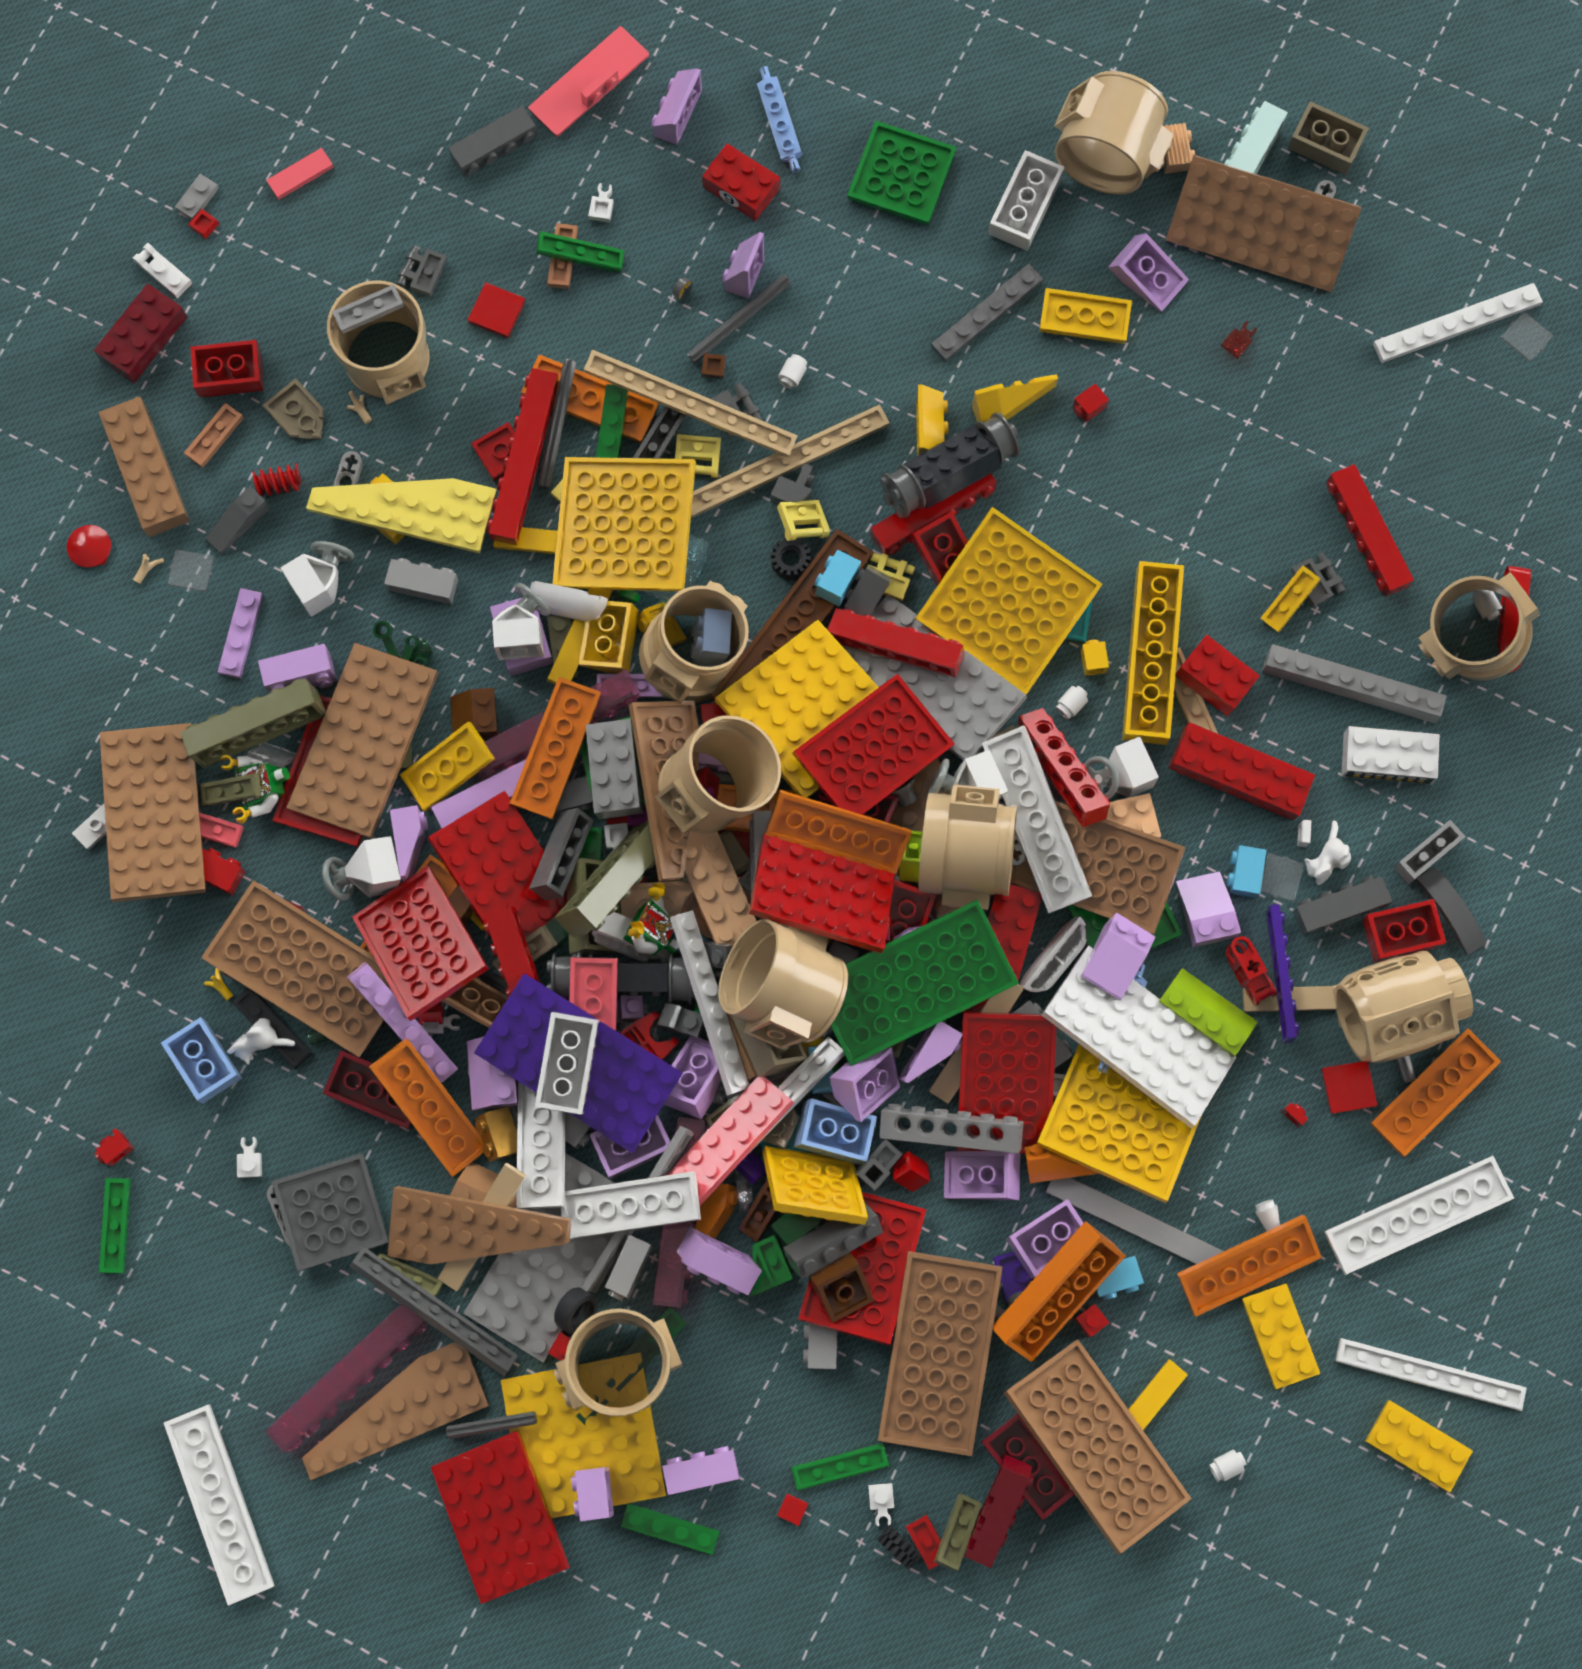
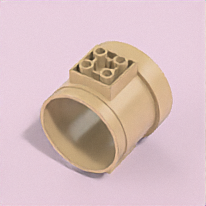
(1113, 132)
(390, 381)
(1492, 668)
(666, 669)
(746, 755)
(967, 846)
(782, 983)
(569, 1367)

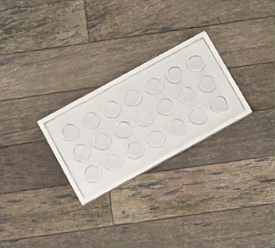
(1141, 1042)

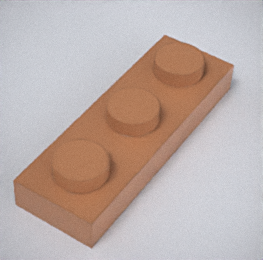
(561, 270)
(213, 435)

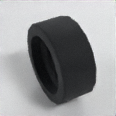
(567, 1306)

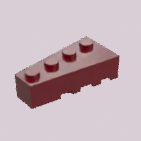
(999, 1511)

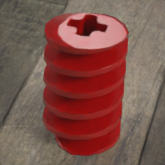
(277, 481)

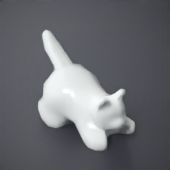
(1333, 855)
(257, 1038)

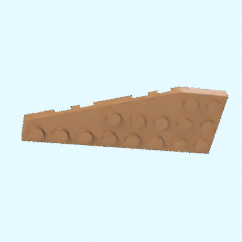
(658, 734)
(450, 1228)
(419, 1399)

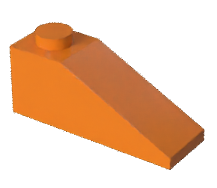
(1048, 1166)
(717, 1210)

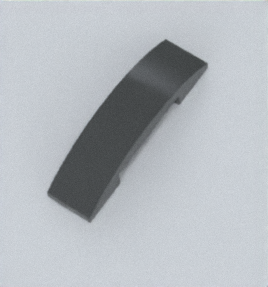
(1453, 909)

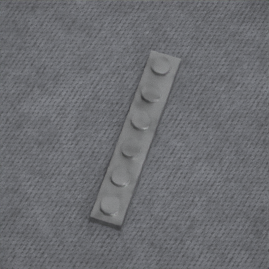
(986, 312)

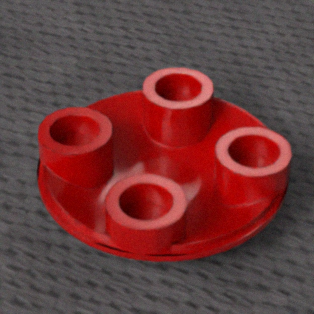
(89, 546)

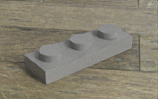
(368, 309)

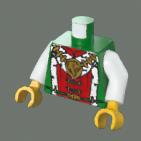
(270, 785)
(652, 926)

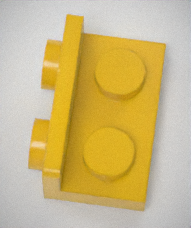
(672, 629)

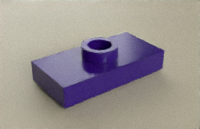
(752, 1168)

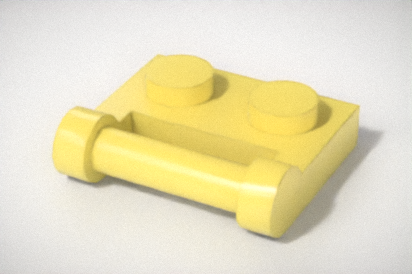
(700, 449)
(800, 514)

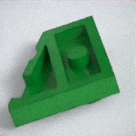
(772, 1262)

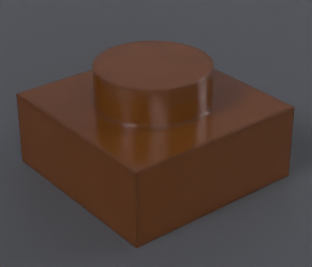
(713, 366)

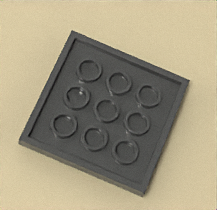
(330, 1212)

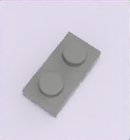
(196, 196)

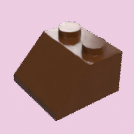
(475, 707)
(841, 1287)

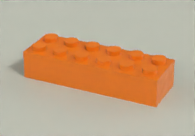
(1058, 1291)

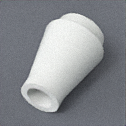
(1268, 1214)

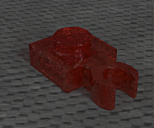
(1238, 341)

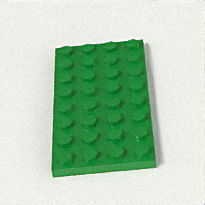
(920, 981)

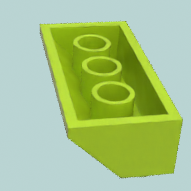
(1208, 1012)

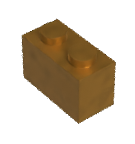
(497, 1134)

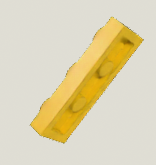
(1290, 598)

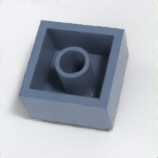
(711, 637)

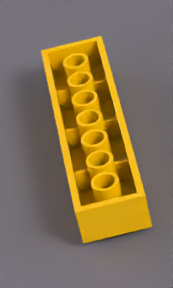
(1153, 652)

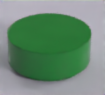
(629, 595)

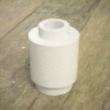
(792, 371)
(1487, 604)
(1072, 702)
(1227, 1465)

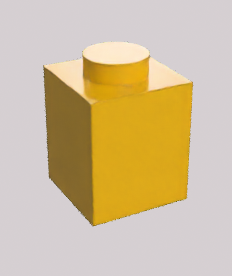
(1094, 657)

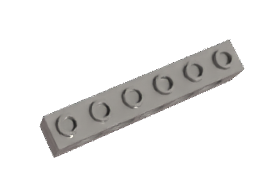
(893, 1129)

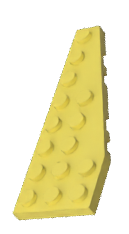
(430, 510)

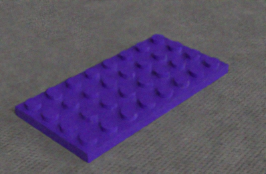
(625, 1079)

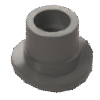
(906, 793)

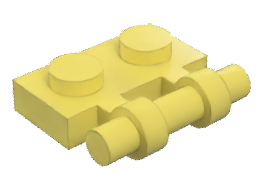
(899, 584)

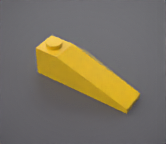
(1010, 399)

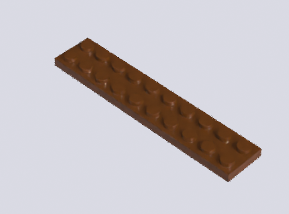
(796, 611)

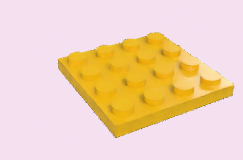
(814, 1185)

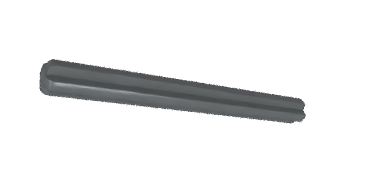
(739, 318)
(557, 423)

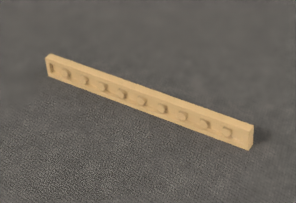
(690, 403)
(779, 465)

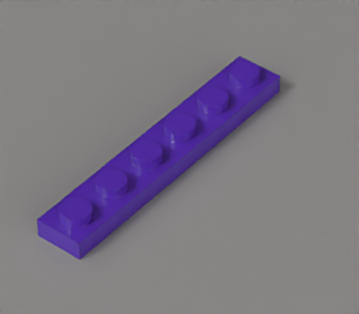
(1283, 983)

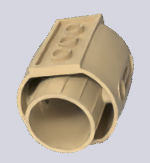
(1402, 1006)

